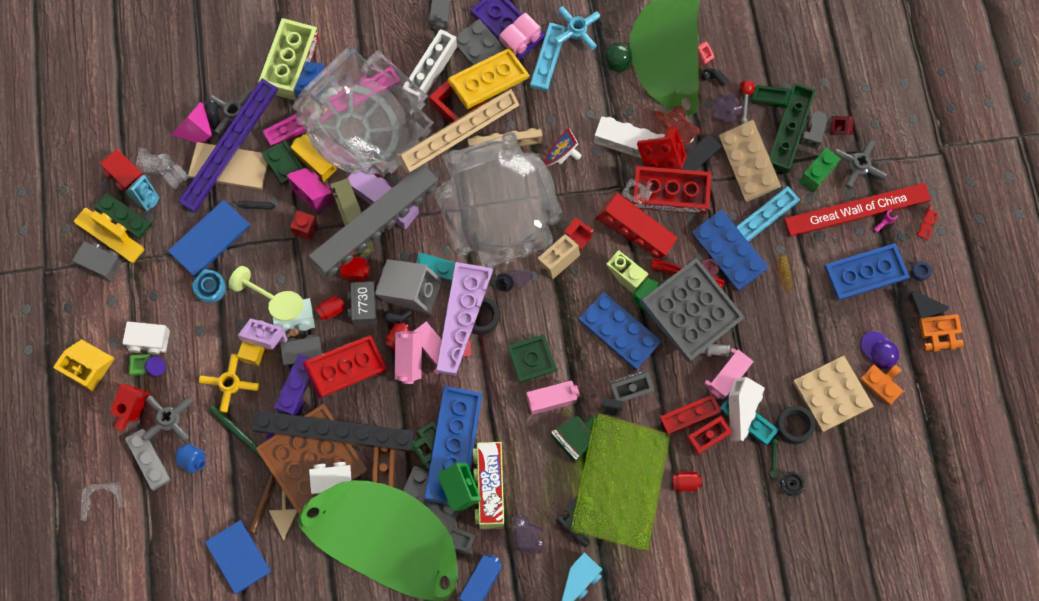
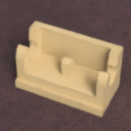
(559, 256)

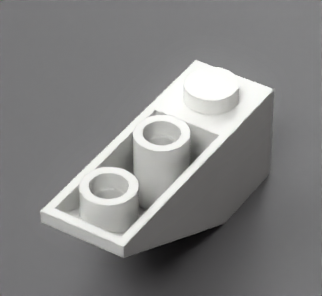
(743, 402)

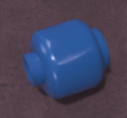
(190, 458)

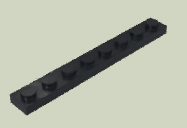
(333, 431)

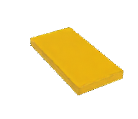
(488, 78)

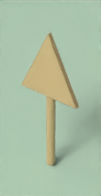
(283, 518)

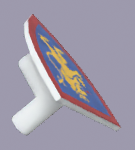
(562, 149)

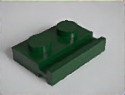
(281, 161)

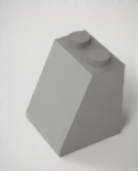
(409, 286)

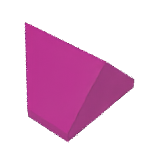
(195, 126)

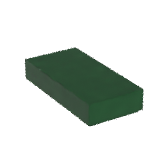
(771, 96)

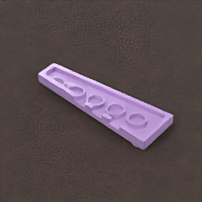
(464, 303)

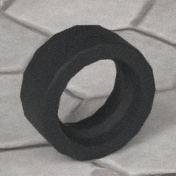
(495, 318)
(808, 417)

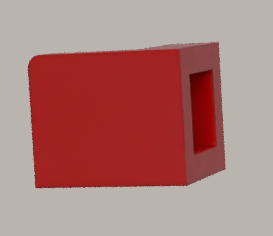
(579, 233)

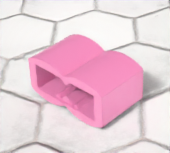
(520, 34)

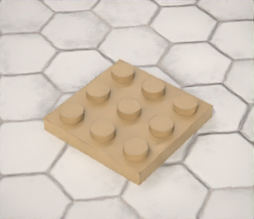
(832, 394)

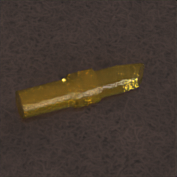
(786, 272)

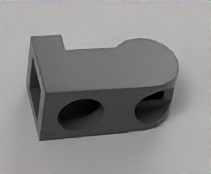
(816, 130)

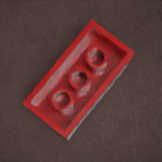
(674, 189)

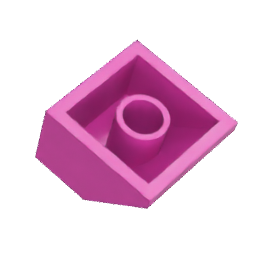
(310, 189)

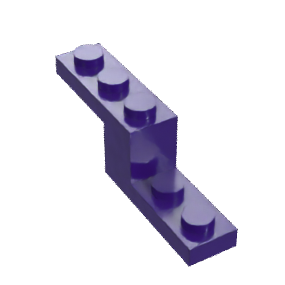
(290, 398)

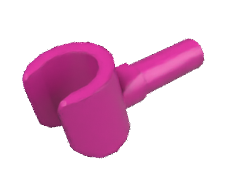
(886, 220)

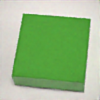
(137, 364)

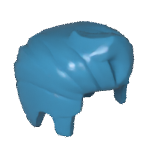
(209, 286)

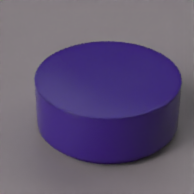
(154, 366)

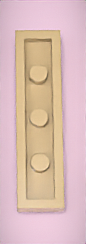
(524, 138)

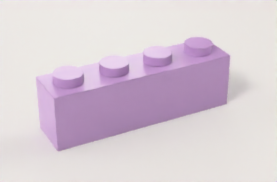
(372, 188)

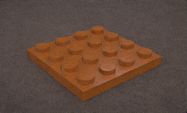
(293, 457)

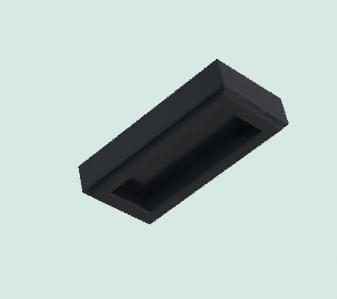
(611, 407)

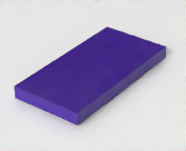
(498, 16)

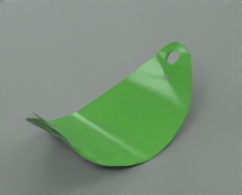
(667, 51)
(384, 537)

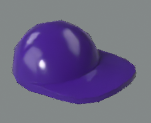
(879, 350)

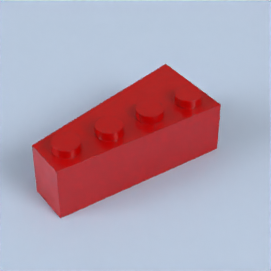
(636, 226)

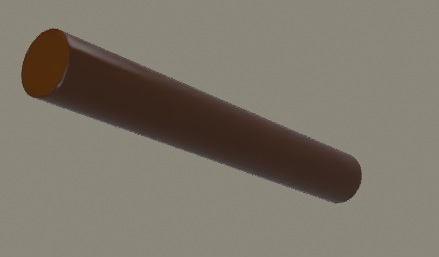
(262, 504)

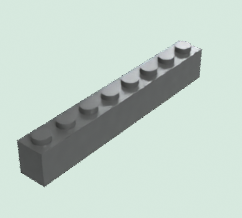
(373, 221)

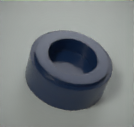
(921, 271)

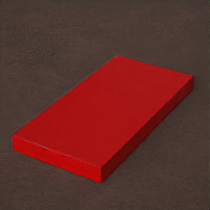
(344, 366)

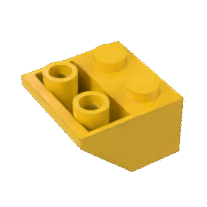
(84, 364)

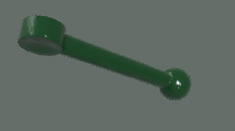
(773, 474)

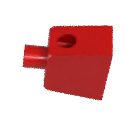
(128, 405)

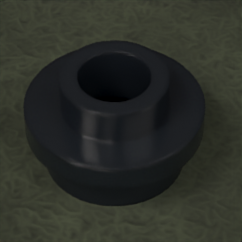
(500, 283)

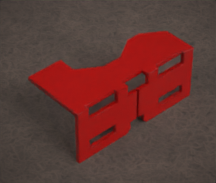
(927, 223)

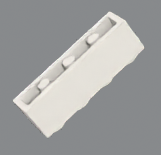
(434, 61)
(622, 136)

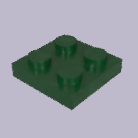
(531, 358)

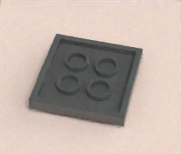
(416, 487)

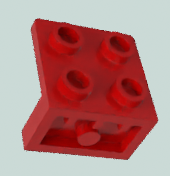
(663, 152)

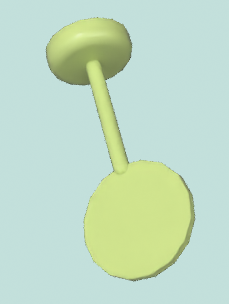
(282, 306)

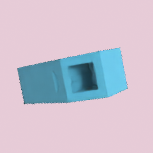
(143, 193)
(579, 577)

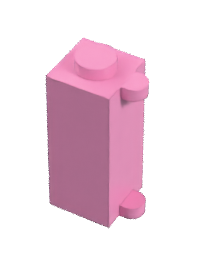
(430, 343)
(408, 356)
(733, 369)
(552, 397)

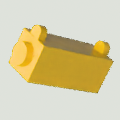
(311, 158)

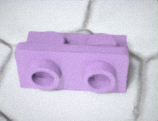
(262, 334)

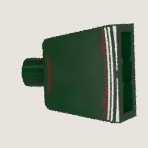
(574, 437)

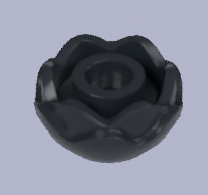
(798, 484)

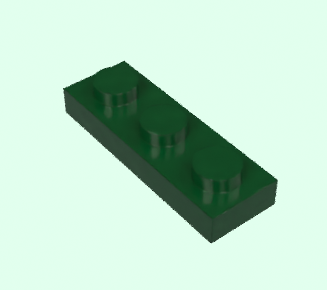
(123, 215)

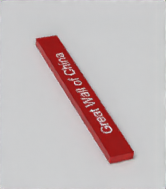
(857, 210)

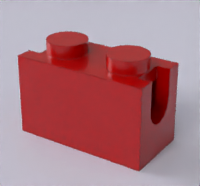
(121, 170)
(708, 436)

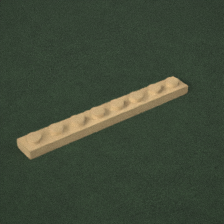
(458, 131)

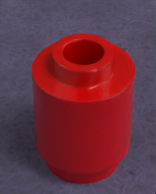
(330, 307)
(390, 338)
(686, 481)

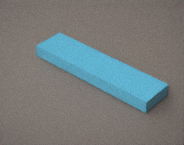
(547, 58)
(768, 213)

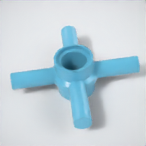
(577, 34)

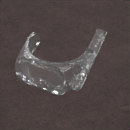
(87, 491)

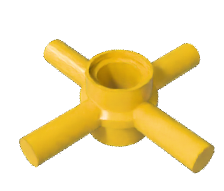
(227, 391)

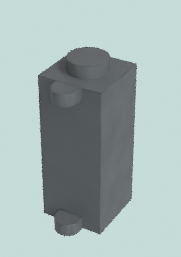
(440, 14)

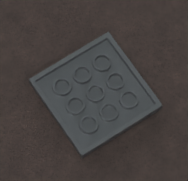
(692, 310)

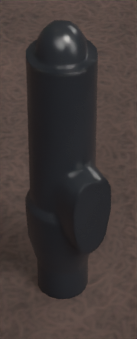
(256, 205)

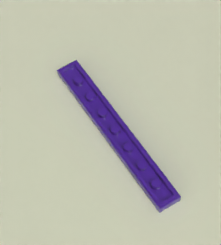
(228, 145)

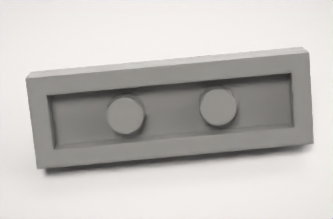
(148, 460)

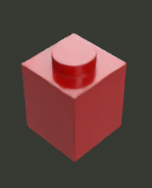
(303, 225)
(355, 270)

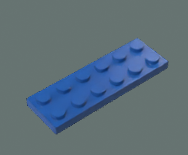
(453, 436)

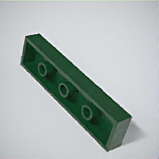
(791, 127)

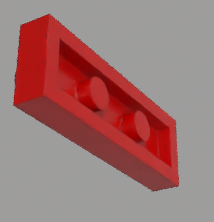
(690, 414)

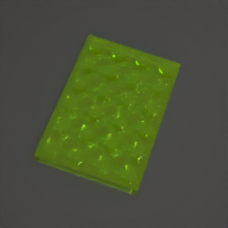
(621, 482)

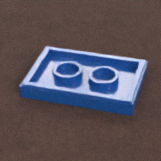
(238, 557)

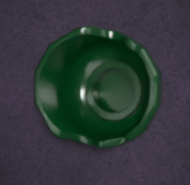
(619, 56)

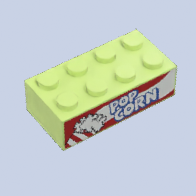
(288, 56)
(490, 485)

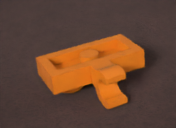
(882, 384)

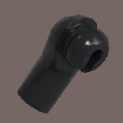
(711, 73)
(212, 108)
(393, 317)

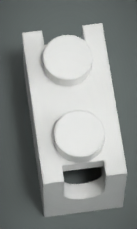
(146, 337)
(324, 478)

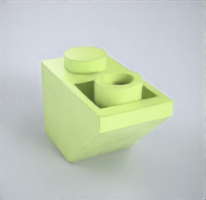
(627, 272)

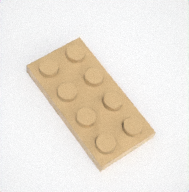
(749, 160)

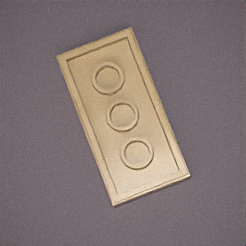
(244, 170)

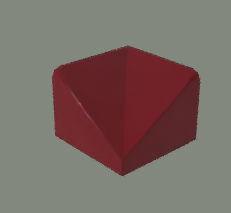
(842, 125)

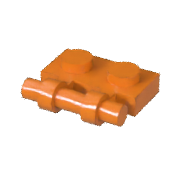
(941, 326)

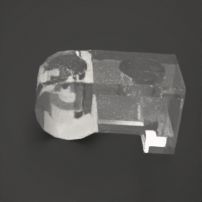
(153, 163)

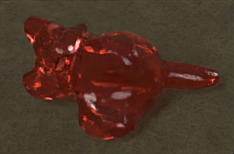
(677, 118)

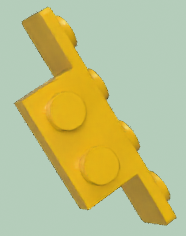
(110, 234)

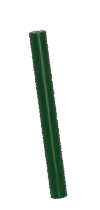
(235, 430)

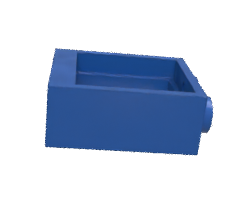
(482, 579)

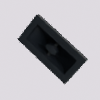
(925, 305)

